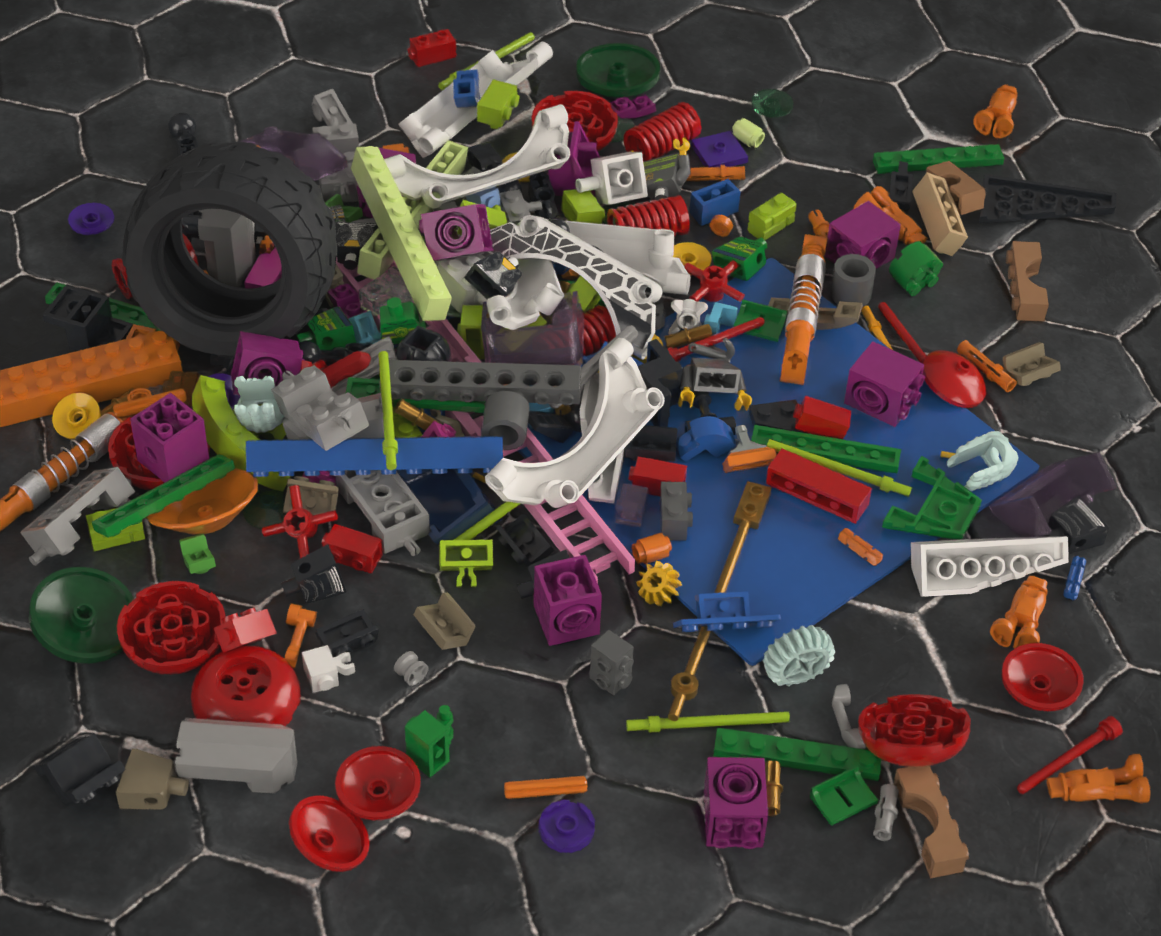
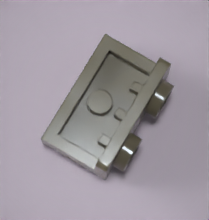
(1030, 364)
(315, 497)
(446, 622)

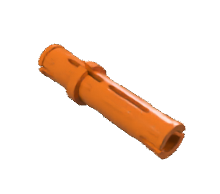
(717, 173)
(1005, 381)

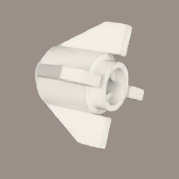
(688, 314)

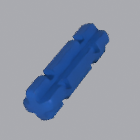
(1074, 577)

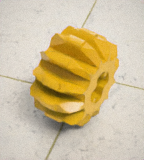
(665, 589)

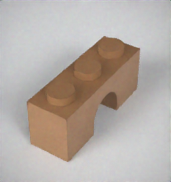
(964, 190)

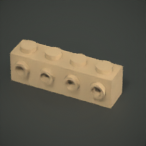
(939, 214)

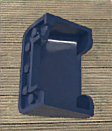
(451, 501)

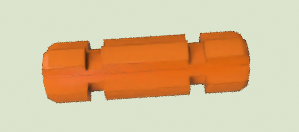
(266, 245)
(860, 546)

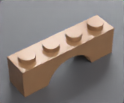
(1029, 299)
(943, 849)

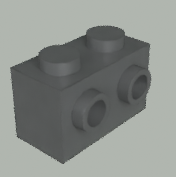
(674, 510)
(611, 662)

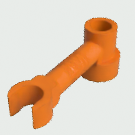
(301, 619)

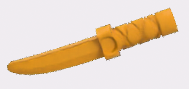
(874, 326)

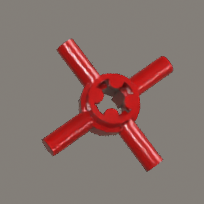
(714, 282)
(291, 519)

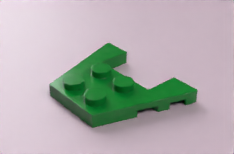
(944, 513)

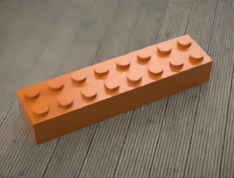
(99, 371)

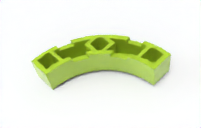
(224, 430)

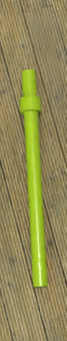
(500, 53)
(389, 445)
(885, 483)
(655, 723)

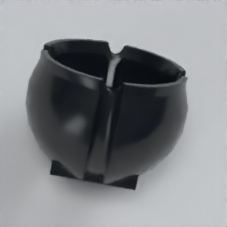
(424, 346)

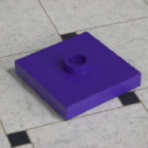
(719, 150)

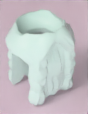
(247, 410)
(988, 447)

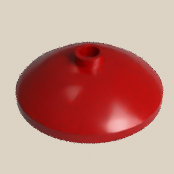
(954, 379)
(1043, 667)
(376, 771)
(328, 834)

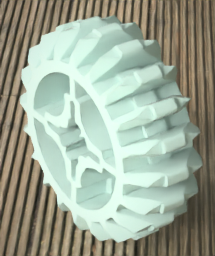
(799, 656)

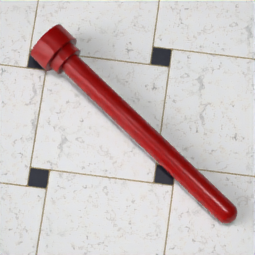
(902, 332)
(677, 354)
(1107, 730)

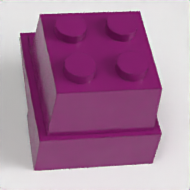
(577, 165)

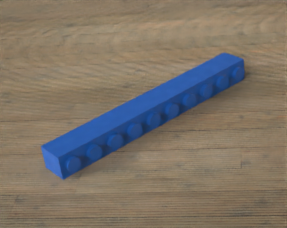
(368, 455)

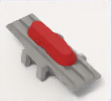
(358, 365)

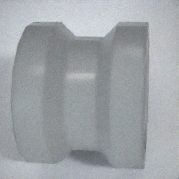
(411, 668)

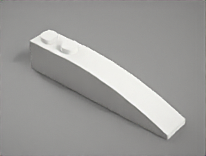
(606, 484)
(975, 564)

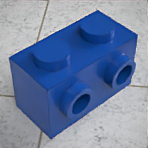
(715, 199)

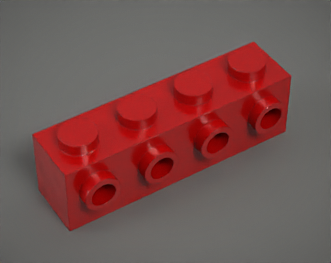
(823, 486)

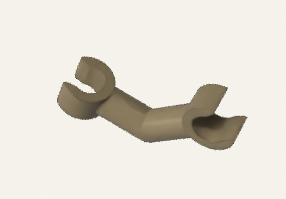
(455, 424)

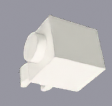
(323, 669)

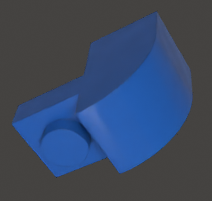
(466, 88)
(707, 434)

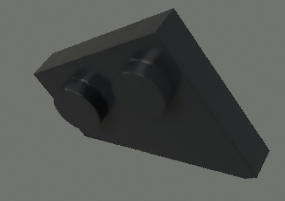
(775, 415)

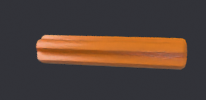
(136, 406)
(545, 787)

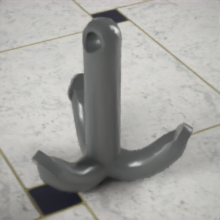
(714, 352)

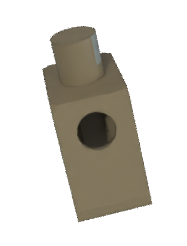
(149, 782)

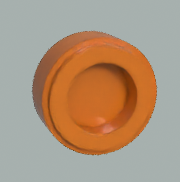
(721, 225)

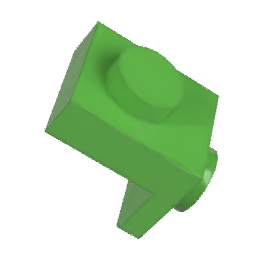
(351, 213)
(196, 554)

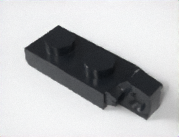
(901, 186)

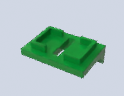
(774, 319)
(852, 788)

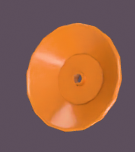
(210, 507)

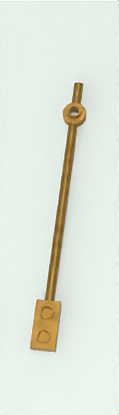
(747, 516)

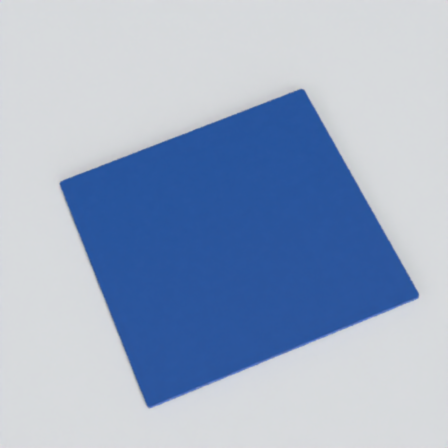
(795, 555)

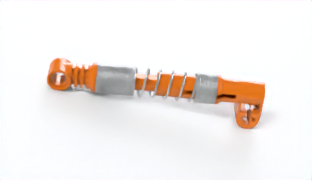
(802, 319)
(37, 484)

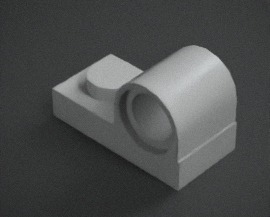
(328, 105)

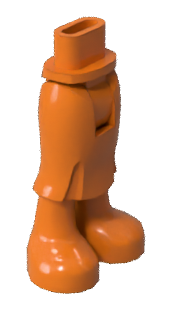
(999, 110)
(909, 230)
(1023, 613)
(1100, 783)

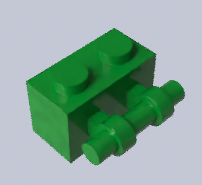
(430, 739)

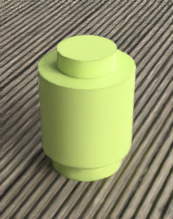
(748, 133)

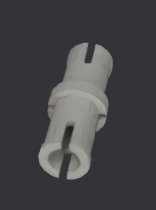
(886, 812)

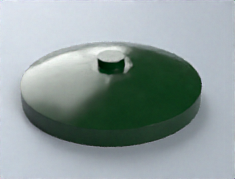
(618, 70)
(78, 614)

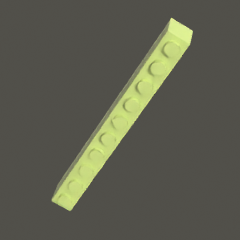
(401, 234)
(375, 255)

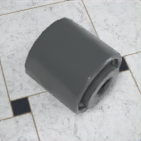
(853, 279)
(506, 416)

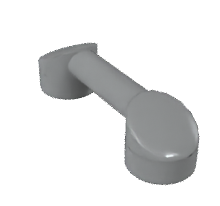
(840, 699)

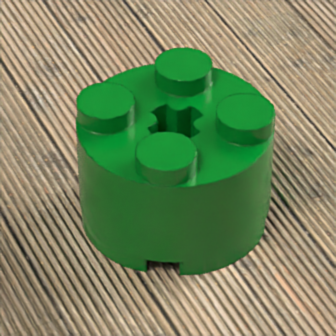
(916, 268)

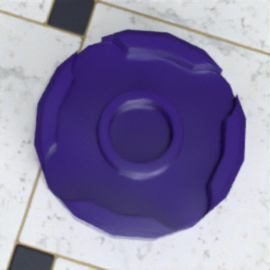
(566, 826)

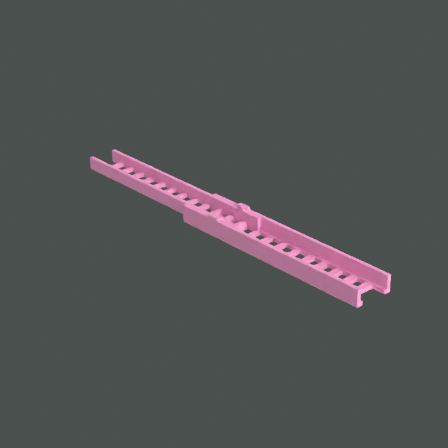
(472, 427)

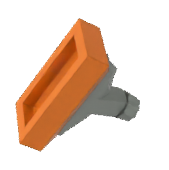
(747, 453)

